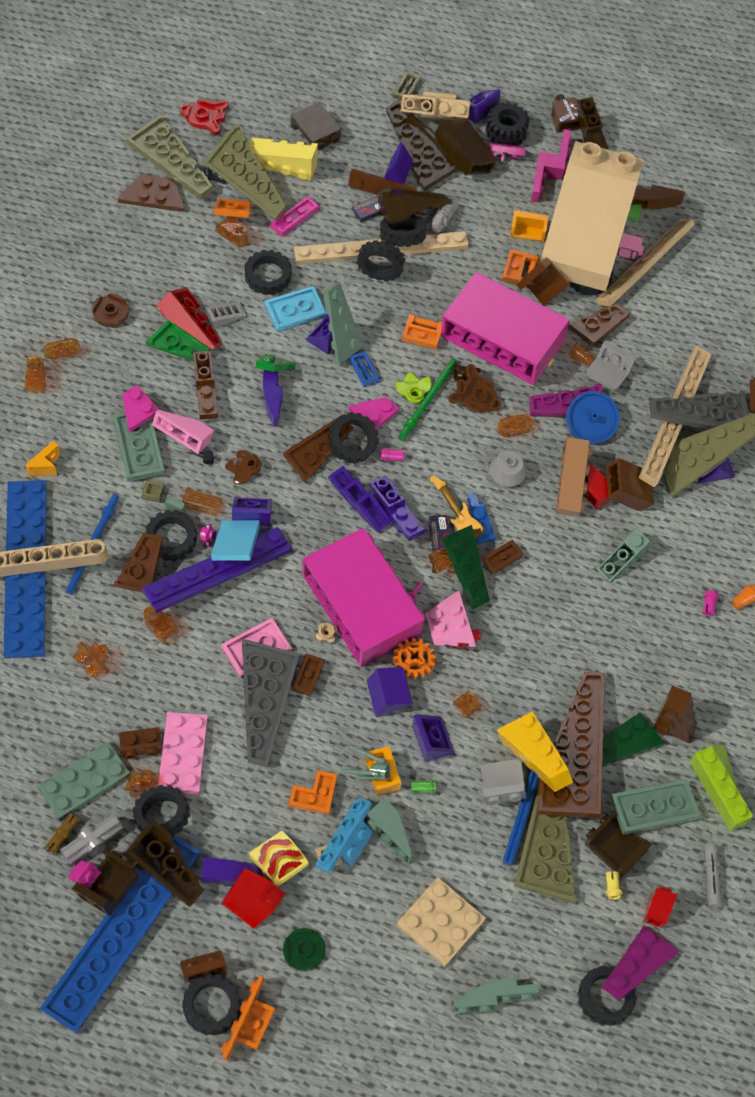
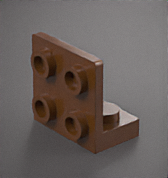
(544, 281)

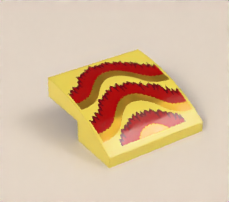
(279, 858)

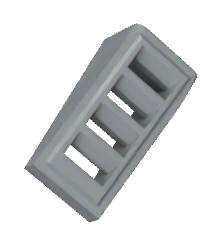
(222, 320)

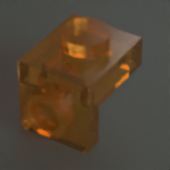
(145, 778)

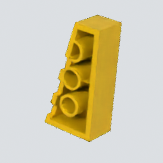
(532, 745)

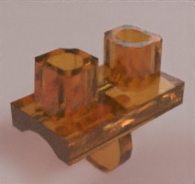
(439, 560)
(97, 665)

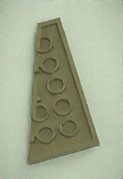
(168, 153)
(242, 169)
(705, 451)

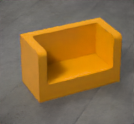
(529, 226)
(393, 783)

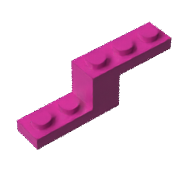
(551, 166)

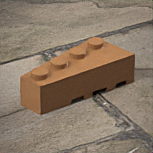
(573, 476)

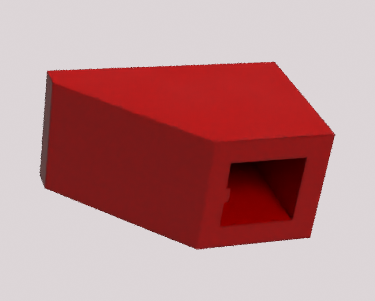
(596, 488)
(659, 907)

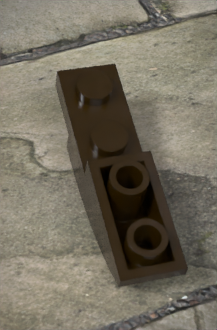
(590, 122)

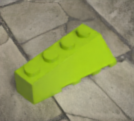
(718, 779)

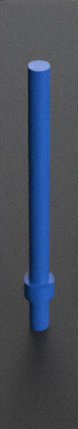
(107, 513)

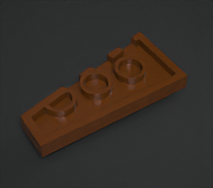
(313, 451)

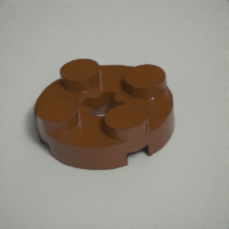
(114, 318)

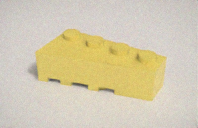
(287, 158)

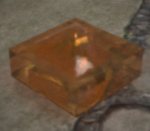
(467, 704)

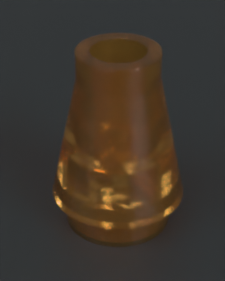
(581, 354)

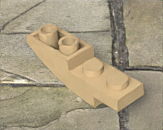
(435, 105)

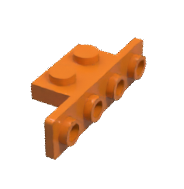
(252, 1023)

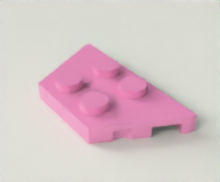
(450, 623)

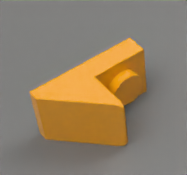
(41, 463)

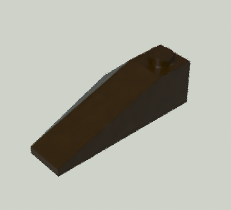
(399, 204)
(163, 862)

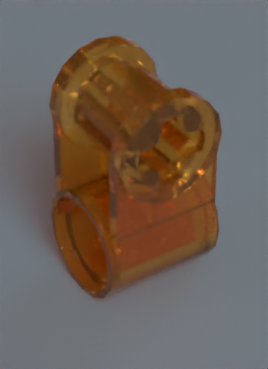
(233, 231)
(35, 375)
(160, 627)

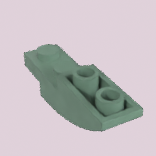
(485, 996)

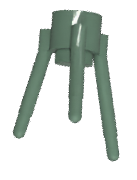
(378, 771)

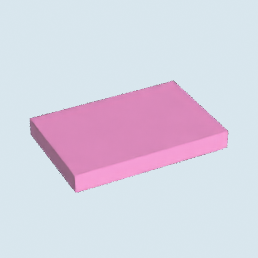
(265, 633)

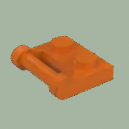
(515, 265)
(422, 335)

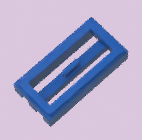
(376, 378)

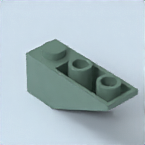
(625, 555)
(388, 823)

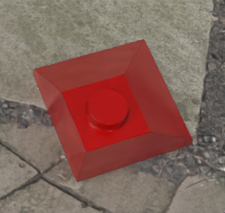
(252, 898)

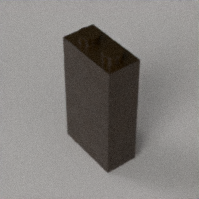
(466, 146)

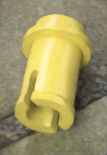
(613, 886)

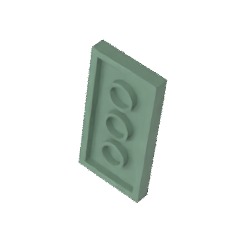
(138, 449)
(83, 780)
(655, 806)

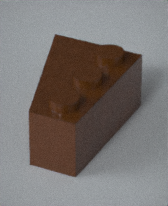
(677, 715)

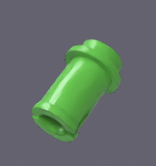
(423, 786)

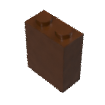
(626, 486)

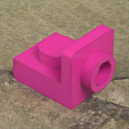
(84, 873)

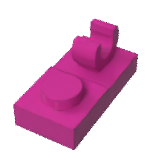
(513, 151)

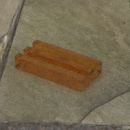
(187, 497)

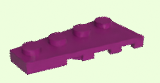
(557, 404)
(638, 963)

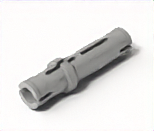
(711, 865)

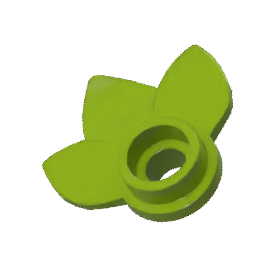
(413, 386)

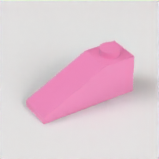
(185, 430)

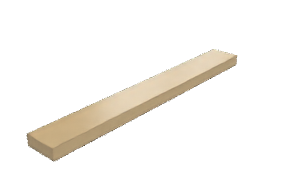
(645, 262)

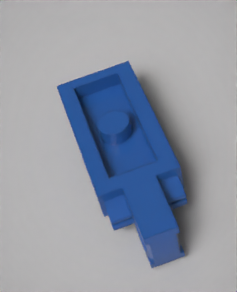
(479, 513)

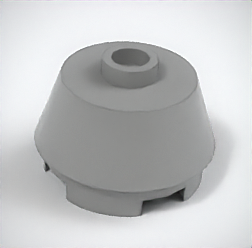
(507, 469)

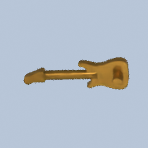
(464, 516)

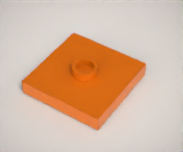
(233, 208)

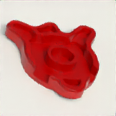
(205, 114)

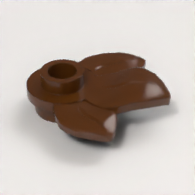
(242, 467)

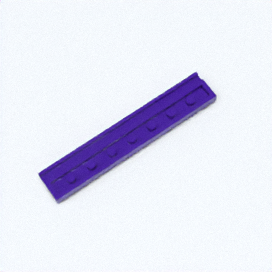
(211, 573)

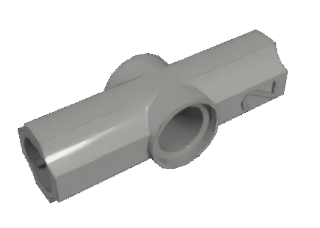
(91, 839)

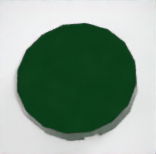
(308, 954)

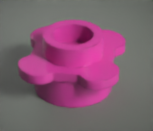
(208, 534)

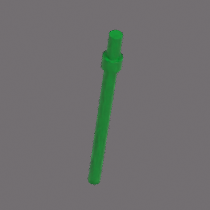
(411, 423)

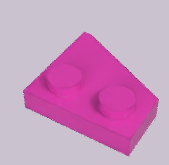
(137, 408)
(377, 410)

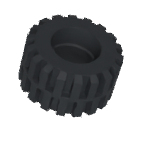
(510, 115)

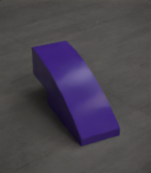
(272, 396)
(225, 871)

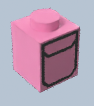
(630, 247)

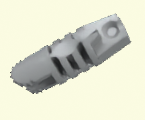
(443, 216)

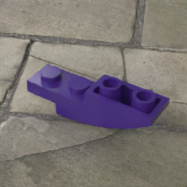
(395, 507)

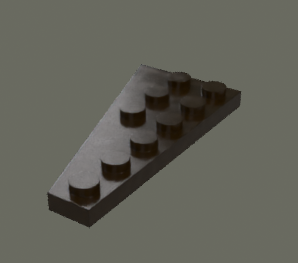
(429, 156)

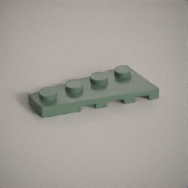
(344, 331)

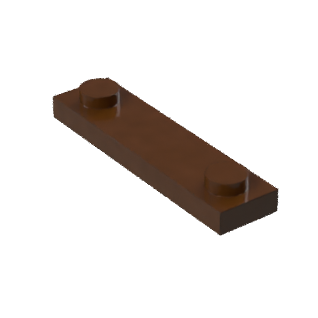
(373, 183)

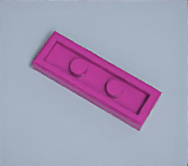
(295, 216)

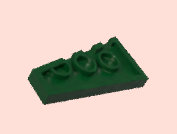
(466, 562)
(629, 739)

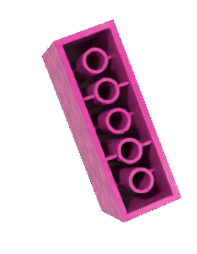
(504, 328)
(362, 596)

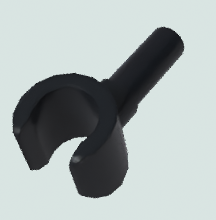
(208, 173)
(207, 456)

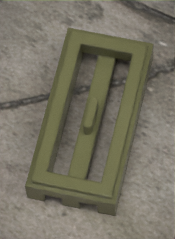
(412, 76)

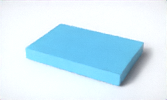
(295, 308)
(235, 540)

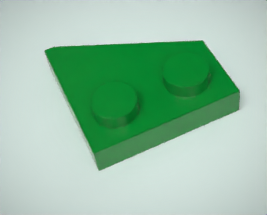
(271, 363)

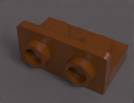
(140, 742)
(209, 963)

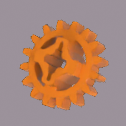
(414, 650)

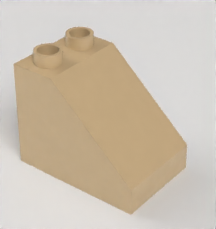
(591, 213)

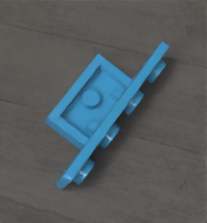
(348, 839)

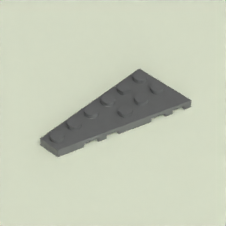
(701, 410)
(267, 683)

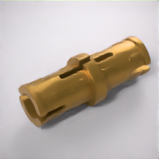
(61, 834)

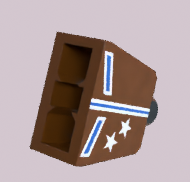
(565, 114)

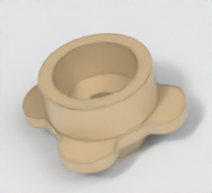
(326, 627)

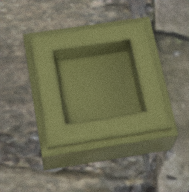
(153, 491)

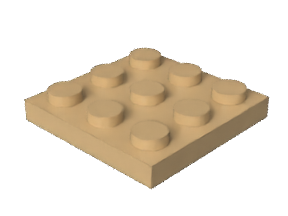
(441, 921)

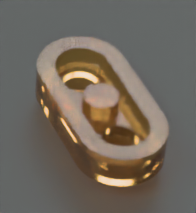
(61, 348)
(514, 425)

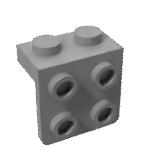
(611, 366)
(503, 782)

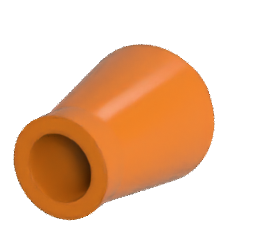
(745, 597)

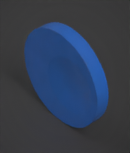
(592, 417)

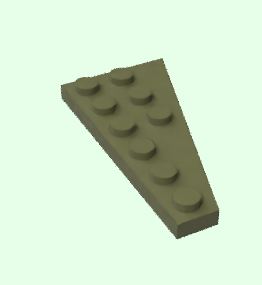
(546, 857)

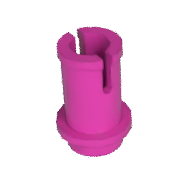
(391, 454)
(710, 602)

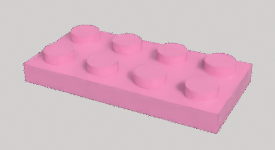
(183, 751)

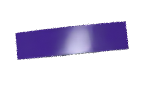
(359, 499)

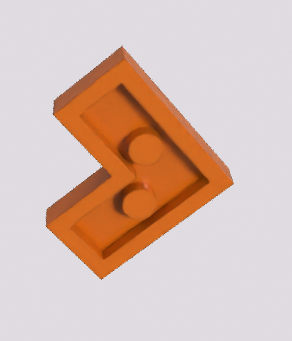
(315, 799)

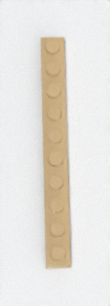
(350, 250)
(669, 431)

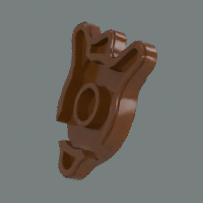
(476, 393)

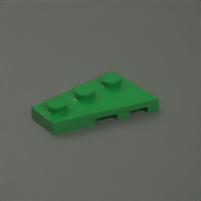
(176, 341)

